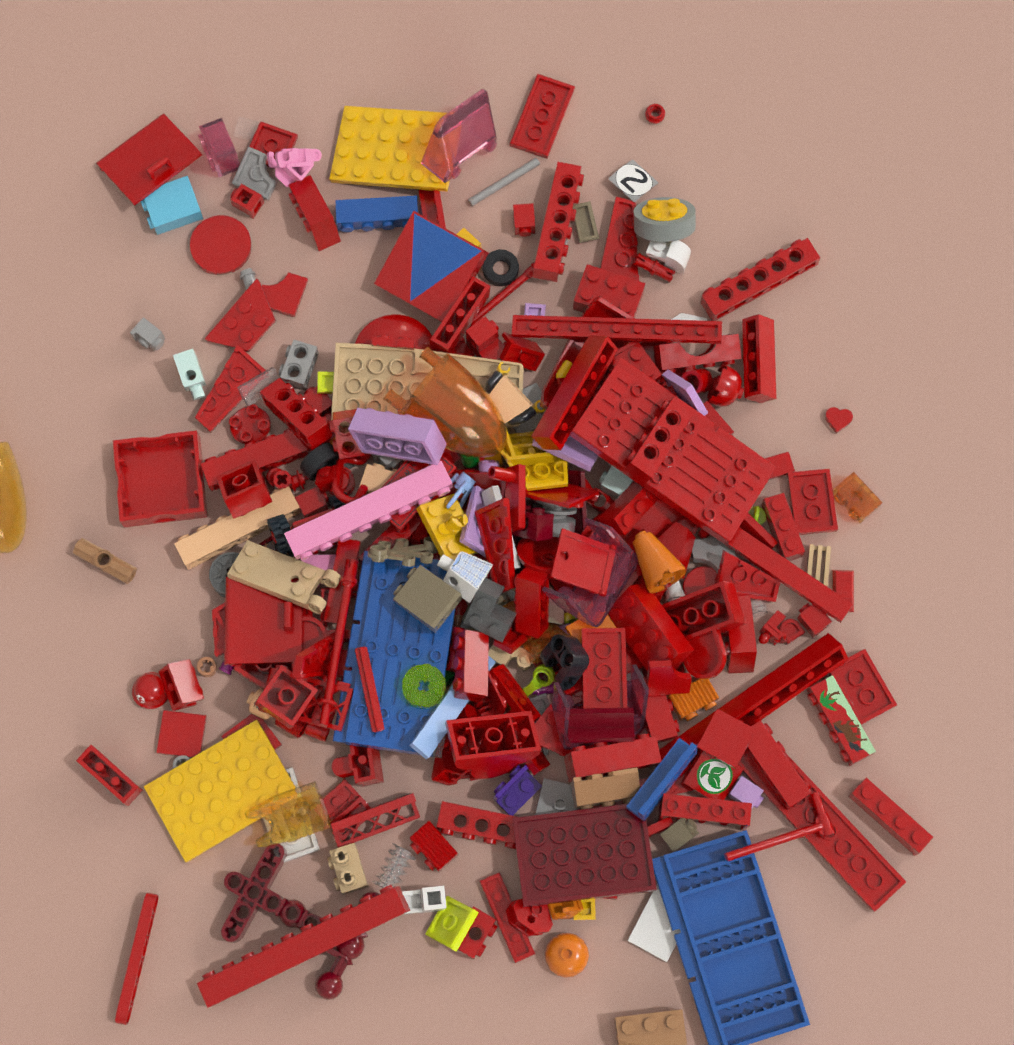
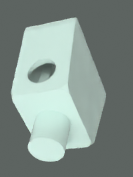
(188, 365)

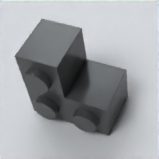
(487, 614)

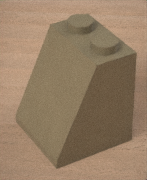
(427, 598)

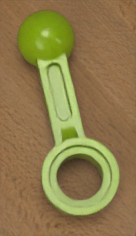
(536, 682)

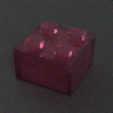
(218, 147)

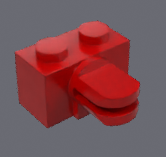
(362, 764)

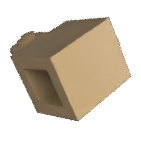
(502, 657)

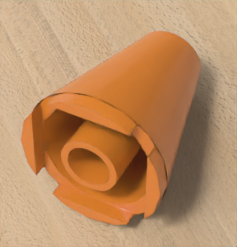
(656, 562)

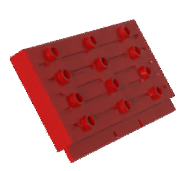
(705, 473)

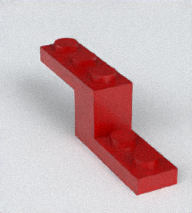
(519, 702)

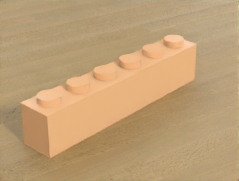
(230, 532)

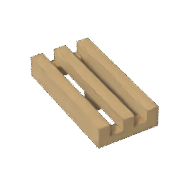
(819, 549)

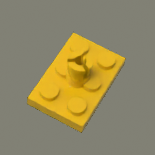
(445, 526)

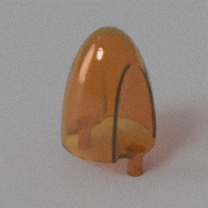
(457, 405)

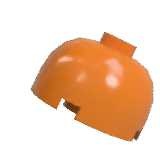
(566, 955)

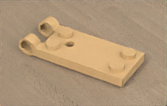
(273, 573)

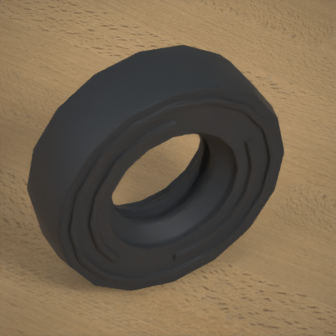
(509, 276)

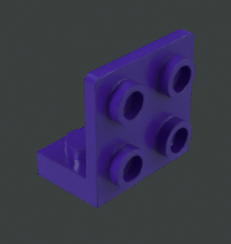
(516, 791)

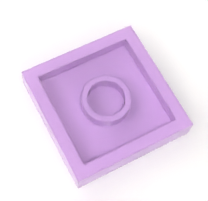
(684, 391)

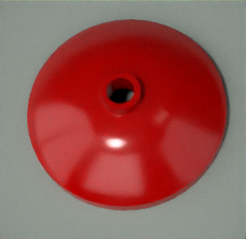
(538, 554)

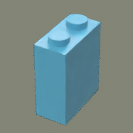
(172, 206)

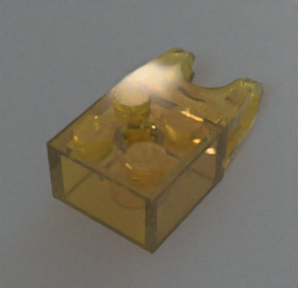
(284, 818)

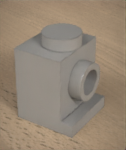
(148, 335)

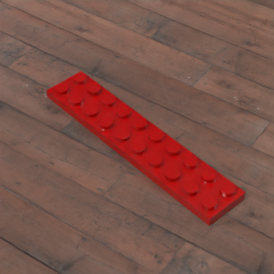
(845, 850)

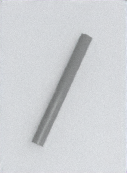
(504, 181)

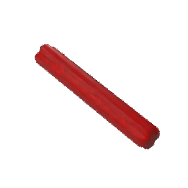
(369, 689)

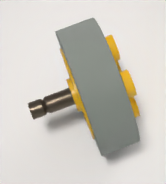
(664, 219)

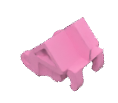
(293, 163)

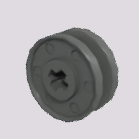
(219, 570)

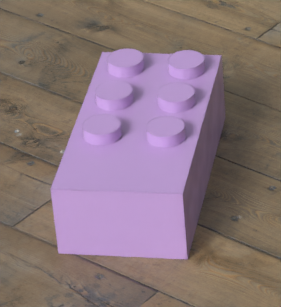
(397, 436)

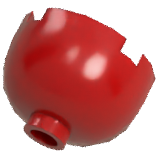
(725, 387)

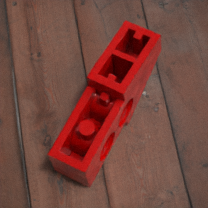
(680, 543)

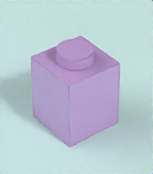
(746, 792)

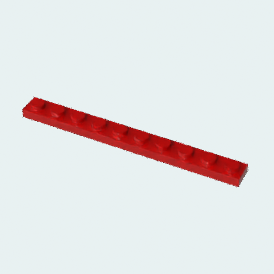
(617, 329)

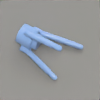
(464, 484)

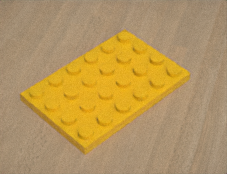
(385, 148)
(212, 791)

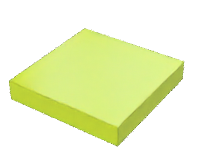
(452, 923)

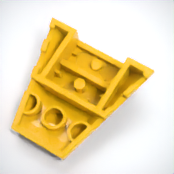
(542, 468)

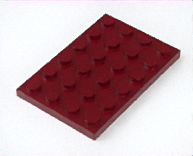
(582, 855)

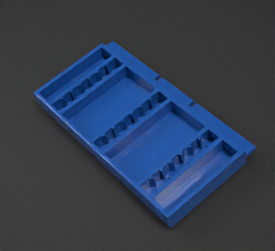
(394, 646)
(729, 942)

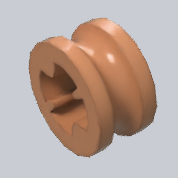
(213, 668)

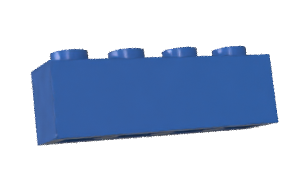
(374, 213)

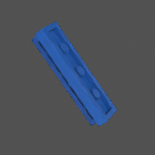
(662, 779)

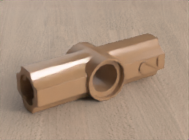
(115, 566)

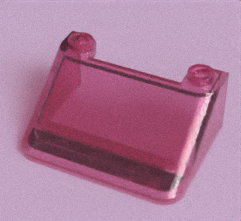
(460, 136)

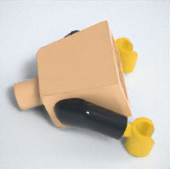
(509, 399)

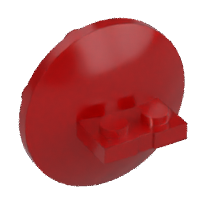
(395, 332)

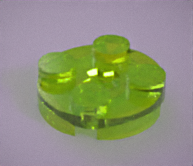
(436, 686)

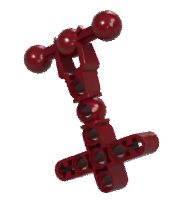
(329, 983)

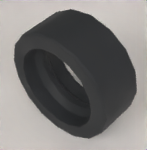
(317, 459)

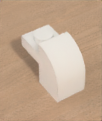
(673, 253)
(425, 900)

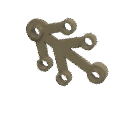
(403, 552)

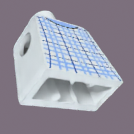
(465, 573)

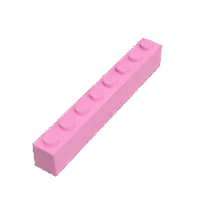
(368, 510)

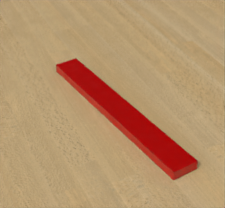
(789, 575)

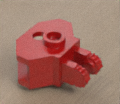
(534, 918)

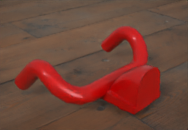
(331, 477)

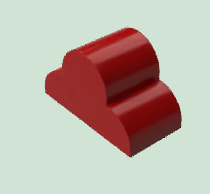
(493, 743)

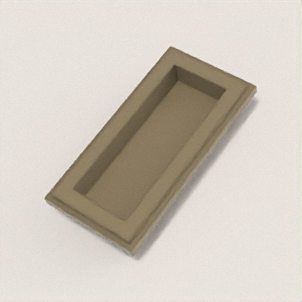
(585, 222)

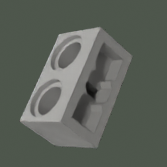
(303, 365)

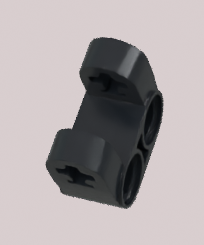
(571, 657)

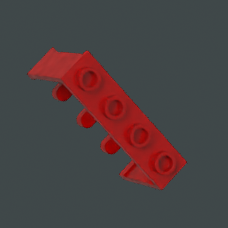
(705, 810)

